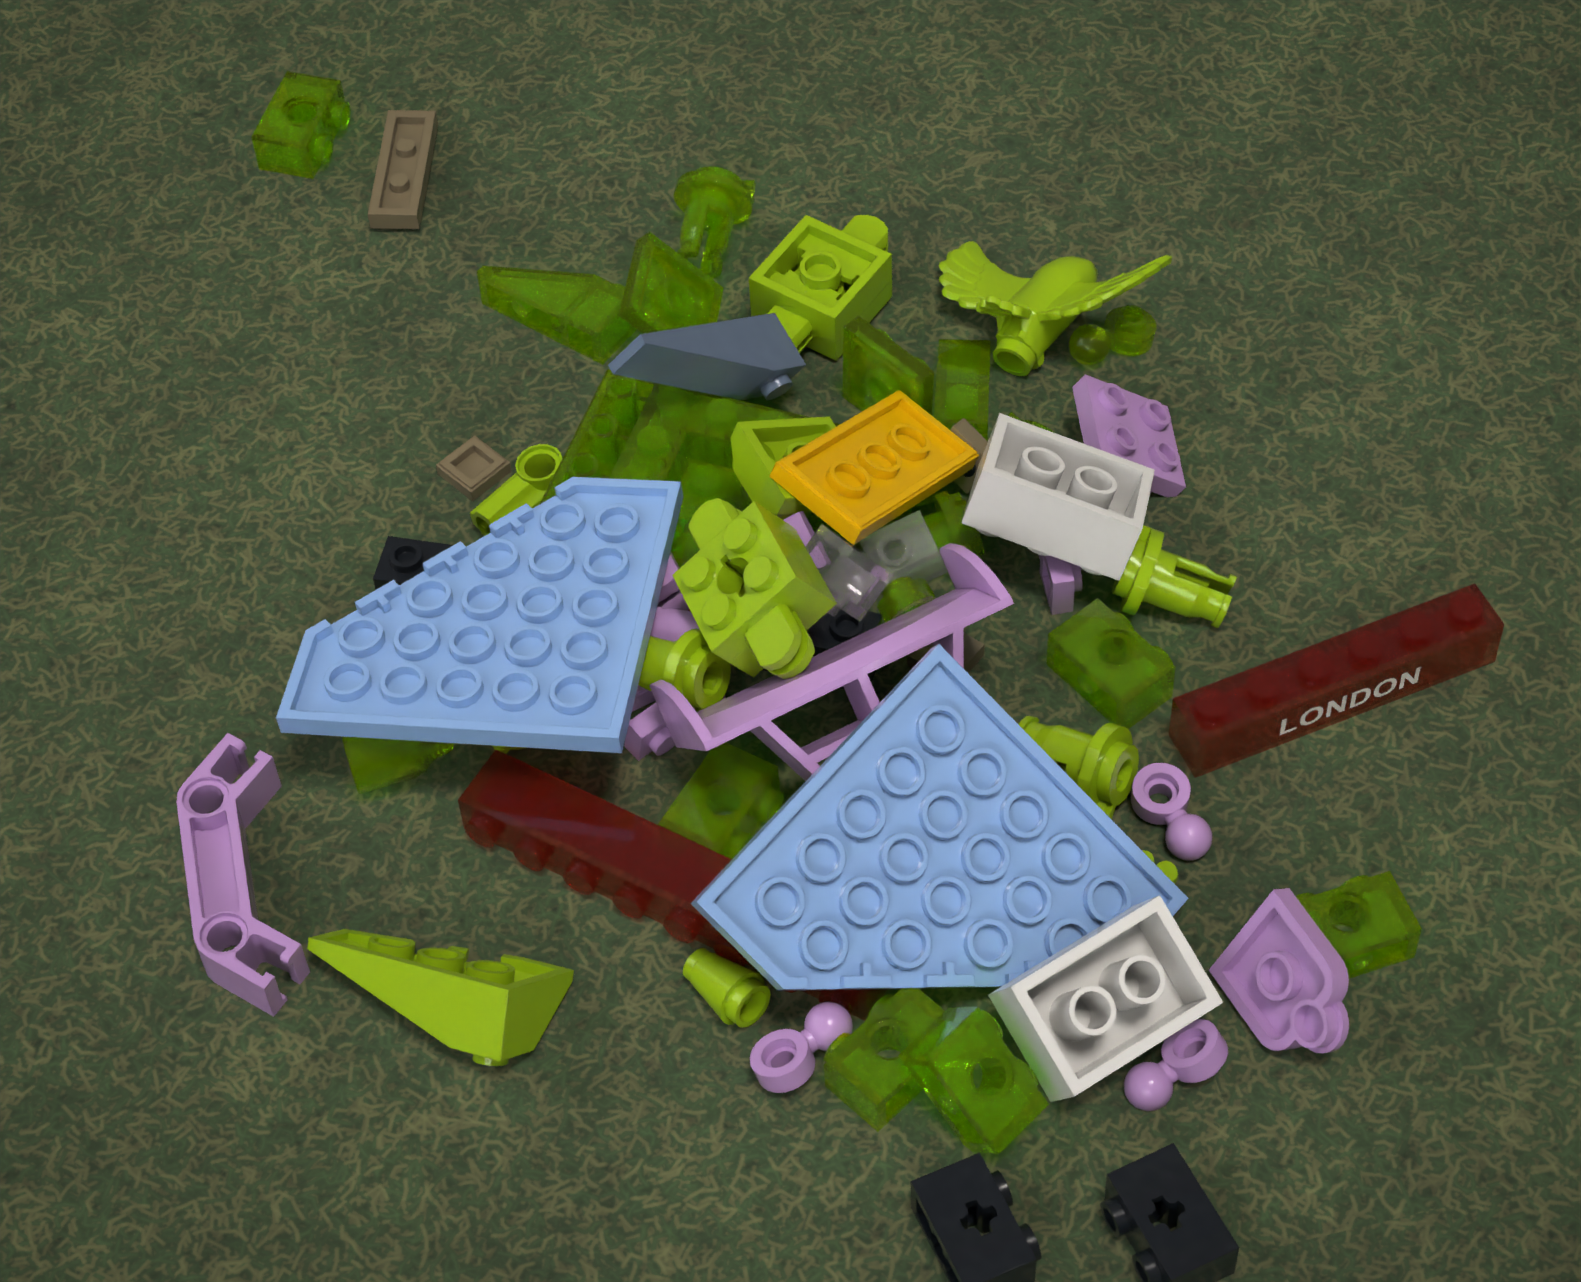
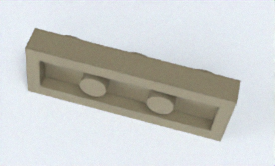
(403, 169)

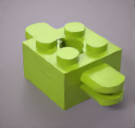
(824, 280)
(753, 588)

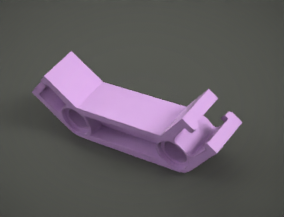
(221, 874)

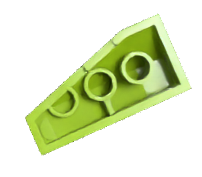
(468, 1006)

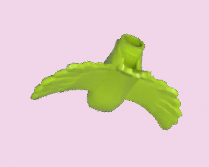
(1032, 309)

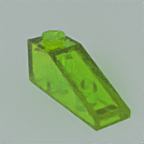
(563, 306)
(963, 383)

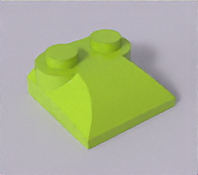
(763, 443)

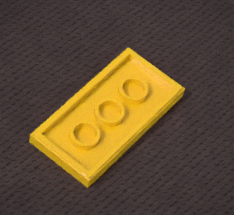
(874, 466)

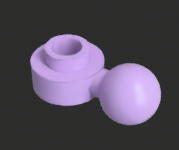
(1187, 834)
(1187, 1056)
(786, 1057)

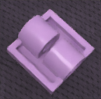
(1130, 429)

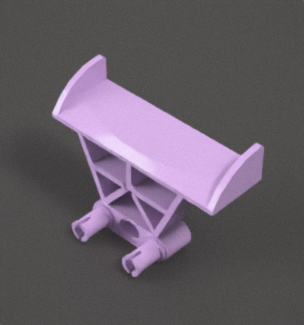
(846, 665)

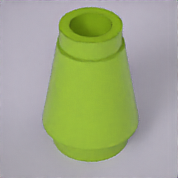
(728, 987)

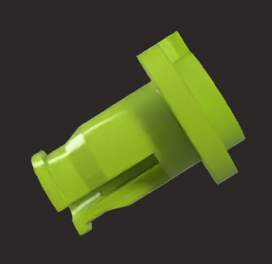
(1172, 582)
(688, 667)
(1097, 763)

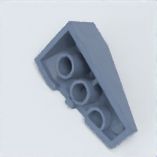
(720, 358)

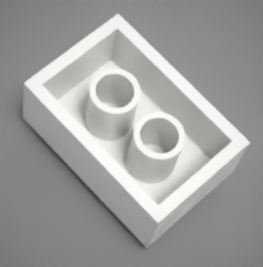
(1059, 497)
(1105, 999)

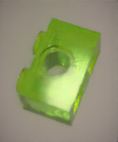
(300, 125)
(1083, 655)
(726, 783)
(1377, 913)
(944, 1065)
(870, 1083)

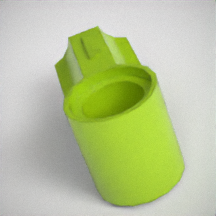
(528, 485)

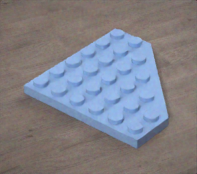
(503, 639)
(928, 854)

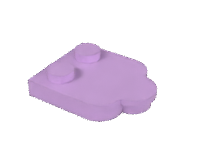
(1286, 978)

